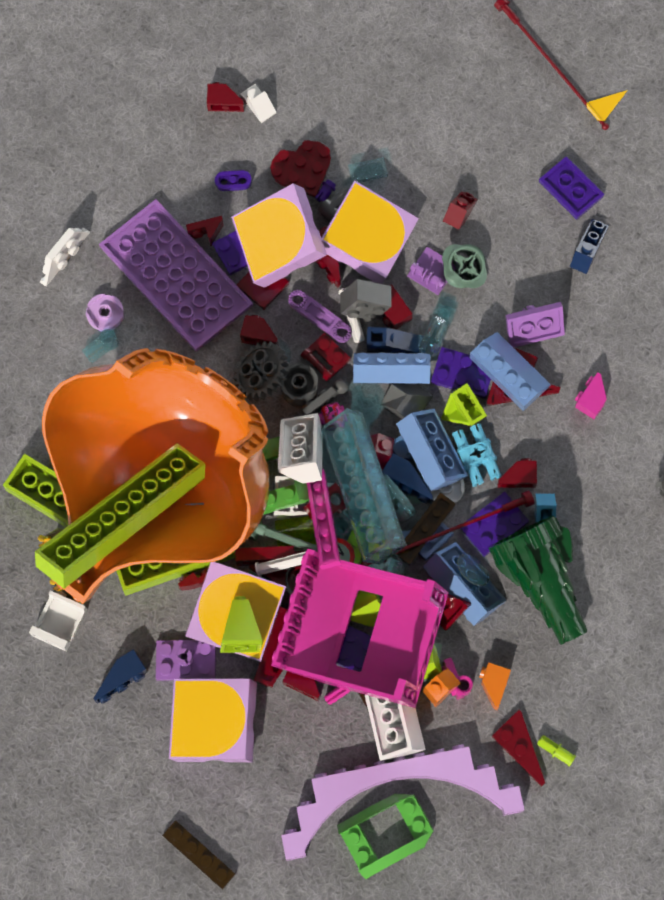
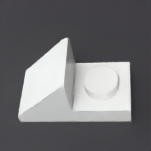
(258, 103)

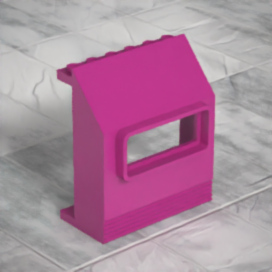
(399, 641)

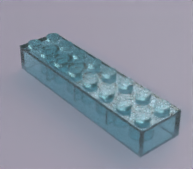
(363, 487)

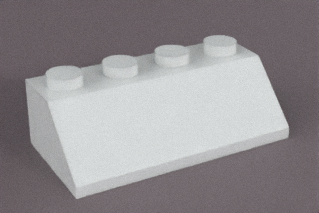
(301, 448)
(394, 728)

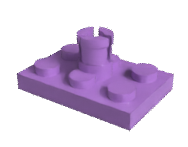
(535, 324)
(184, 660)

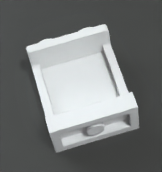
(59, 620)

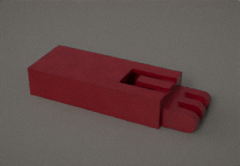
(249, 556)

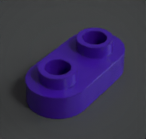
(233, 179)

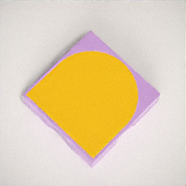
(368, 232)
(278, 235)
(215, 600)
(212, 720)

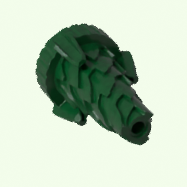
(537, 563)

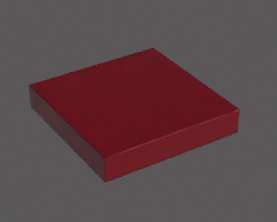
(261, 295)

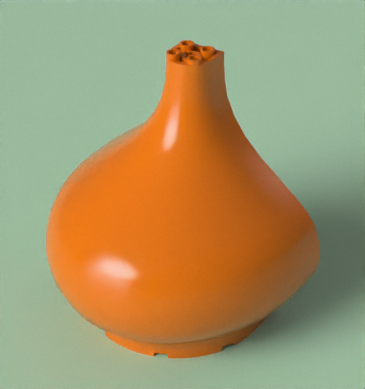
(129, 413)

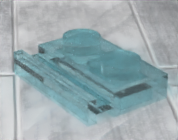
(395, 493)

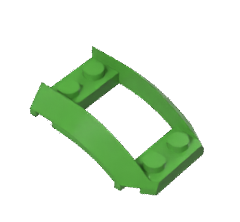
(288, 495)
(362, 850)

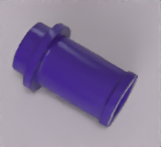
(325, 191)

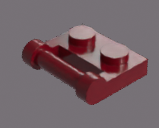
(330, 353)

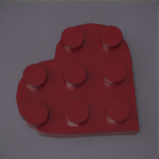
(302, 167)

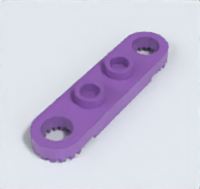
(320, 316)

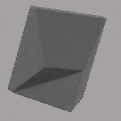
(405, 399)

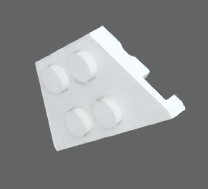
(65, 248)

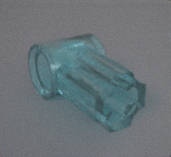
(99, 348)

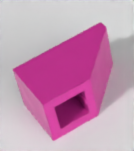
(593, 398)

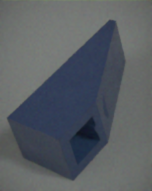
(589, 246)
(392, 341)
(407, 478)
(124, 671)

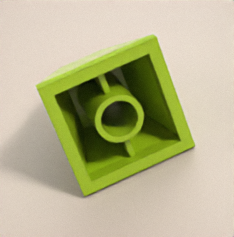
(241, 629)

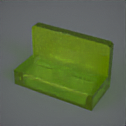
(297, 527)

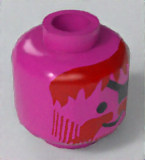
(329, 412)

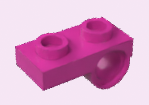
(448, 663)

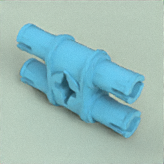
(472, 462)

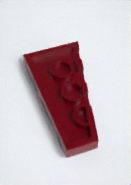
(265, 672)

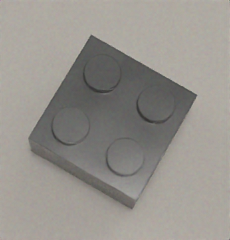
(365, 300)

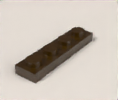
(426, 526)
(199, 855)

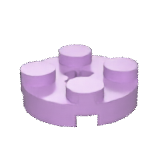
(94, 312)

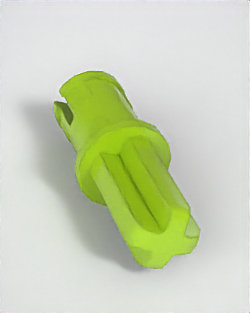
(556, 750)

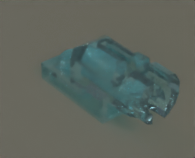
(437, 329)

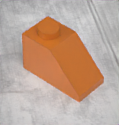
(494, 682)
(441, 687)

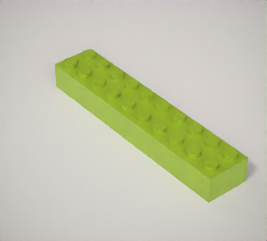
(119, 515)

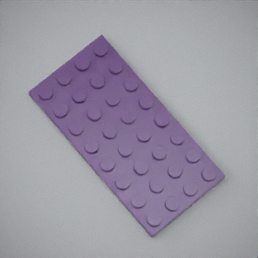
(176, 275)

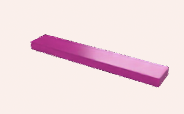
(323, 523)

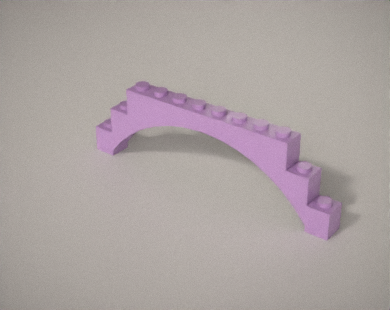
(448, 766)

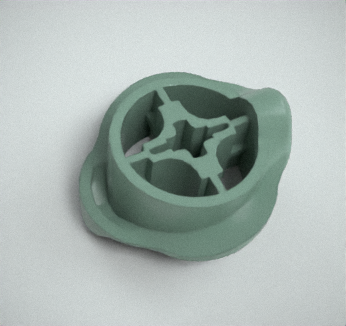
(454, 278)

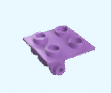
(429, 271)

